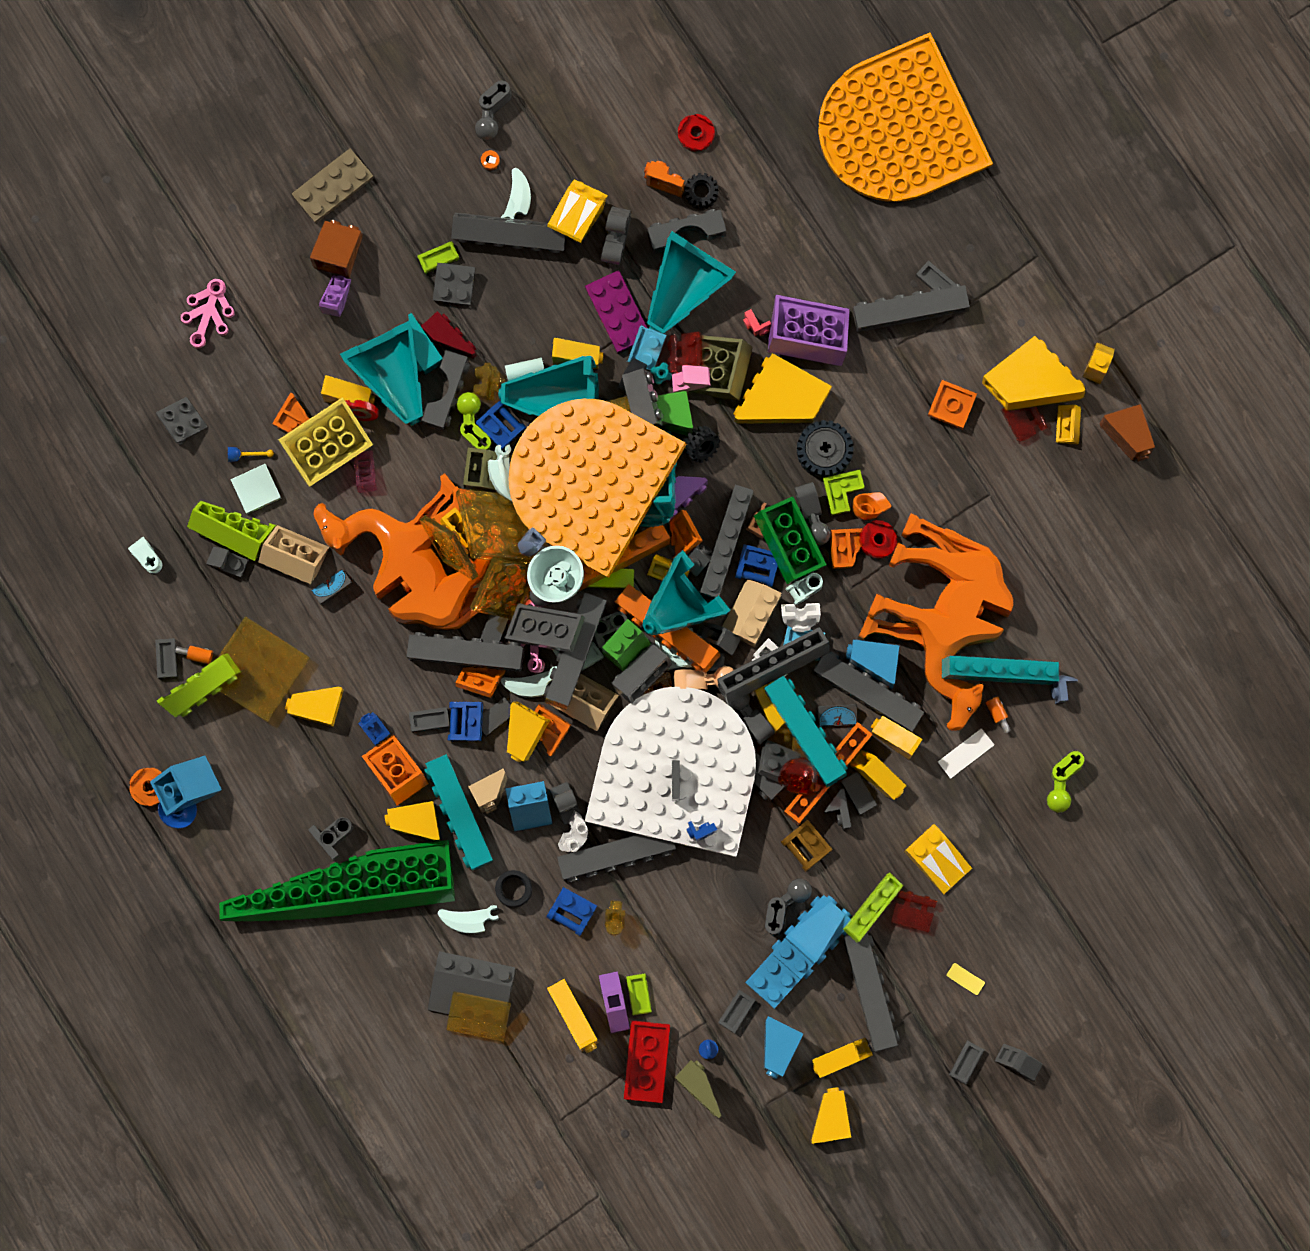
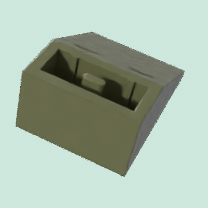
(476, 470)

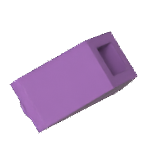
(335, 296)
(687, 488)
(614, 1002)

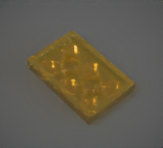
(478, 1016)

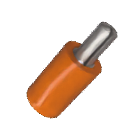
(196, 654)
(998, 713)

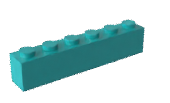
(1000, 670)
(805, 731)
(459, 812)

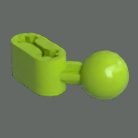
(469, 405)
(1059, 799)

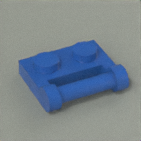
(496, 429)
(758, 559)
(471, 721)
(574, 905)

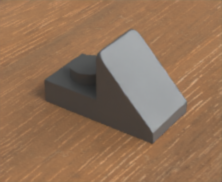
(227, 562)
(839, 804)

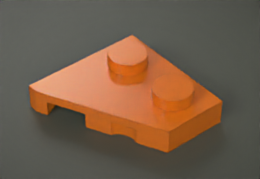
(290, 415)
(684, 533)
(844, 547)
(555, 730)

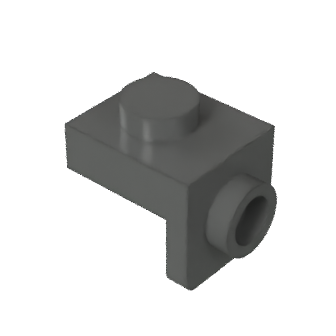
(700, 557)

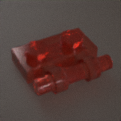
(691, 350)
(1020, 424)
(913, 917)

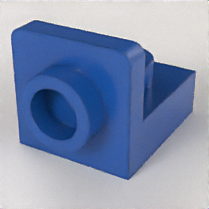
(373, 727)
(704, 830)

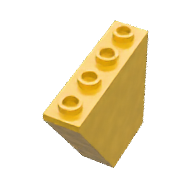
(1032, 378)
(782, 395)
(573, 1016)

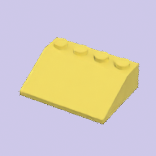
(325, 442)

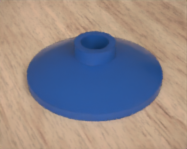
(179, 820)

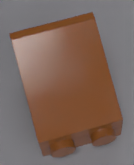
(336, 248)
(1129, 432)

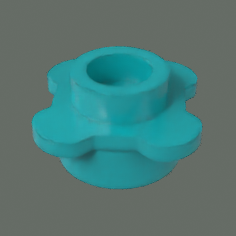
(656, 373)

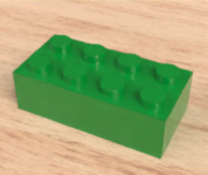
(790, 540)

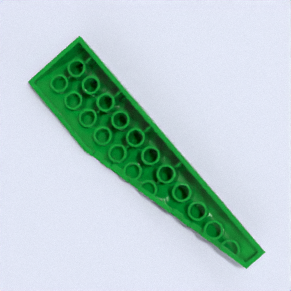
(362, 884)

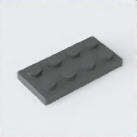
(545, 628)

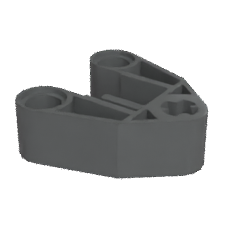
(617, 228)

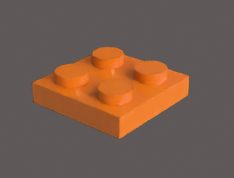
(952, 404)

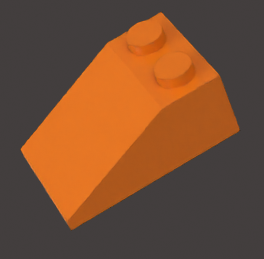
(395, 770)

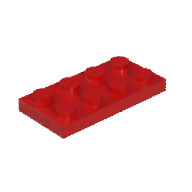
(646, 1061)

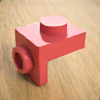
(751, 323)

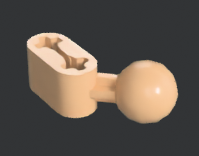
(699, 680)

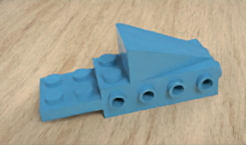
(799, 950)

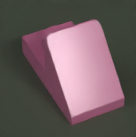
(691, 378)

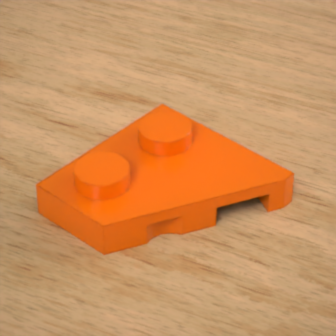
(479, 680)

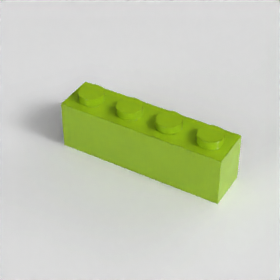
(230, 529)
(200, 686)

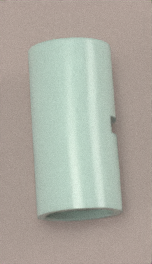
(519, 369)

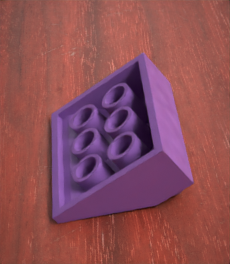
(809, 330)

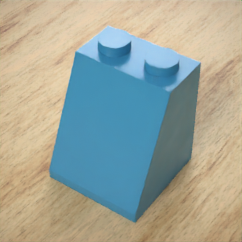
(875, 659)
(185, 785)
(529, 806)
(779, 1046)

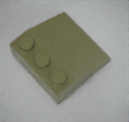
(727, 366)
(697, 1084)

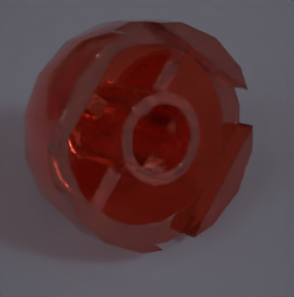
(798, 776)

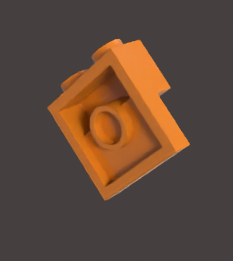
(658, 177)

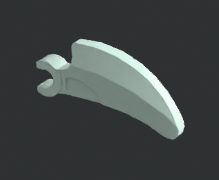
(520, 196)
(499, 471)
(528, 686)
(467, 922)

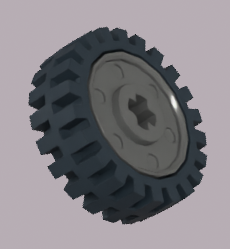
(828, 435)

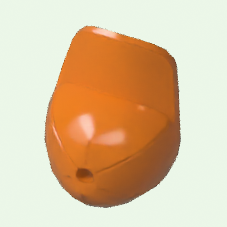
(870, 505)

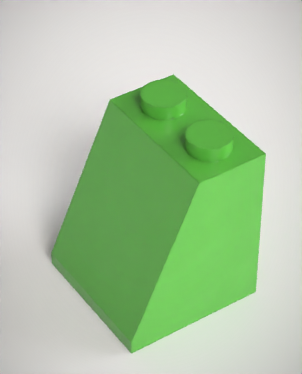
(675, 413)
(625, 645)

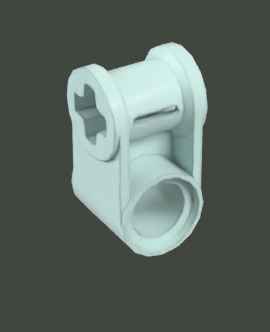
(144, 554)
(804, 588)

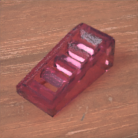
(367, 483)

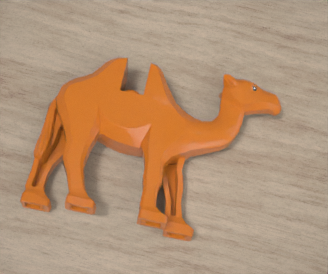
(408, 560)
(955, 620)

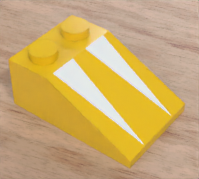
(577, 211)
(938, 859)

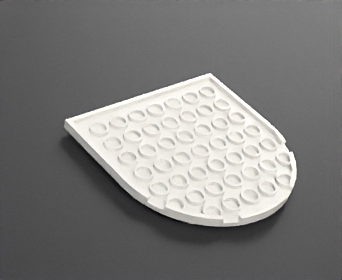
(715, 770)

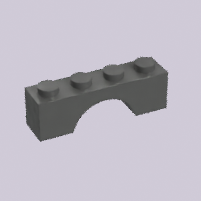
(709, 225)
(438, 413)

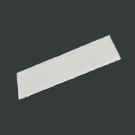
(966, 753)

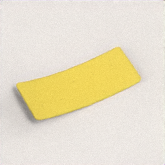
(965, 979)

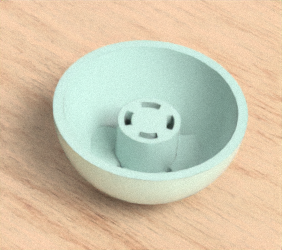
(549, 567)

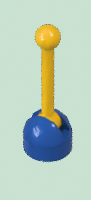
(234, 454)

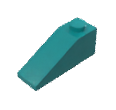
(425, 352)

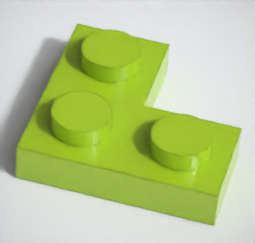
(838, 486)

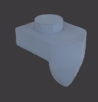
(531, 542)
(1059, 689)

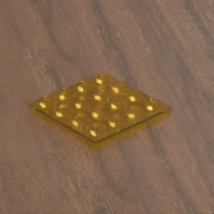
(491, 526)
(266, 668)

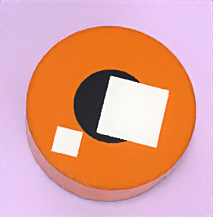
(490, 160)

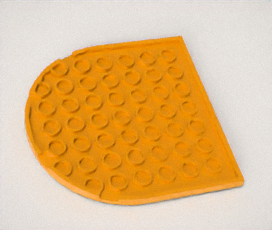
(899, 125)
(590, 477)

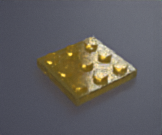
(449, 547)
(502, 588)

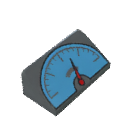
(332, 587)
(837, 715)

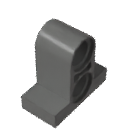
(608, 621)
(565, 801)
(338, 836)
(1019, 1062)

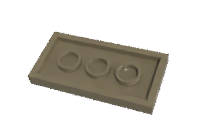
(332, 185)

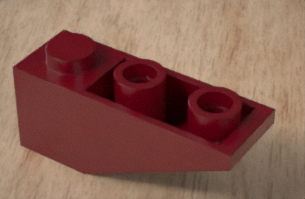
(444, 335)

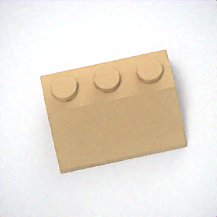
(293, 554)
(752, 611)
(590, 703)
(489, 791)

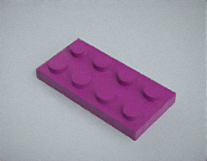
(616, 310)

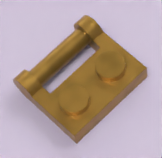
(811, 841)

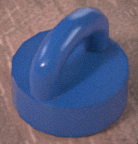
(708, 1049)

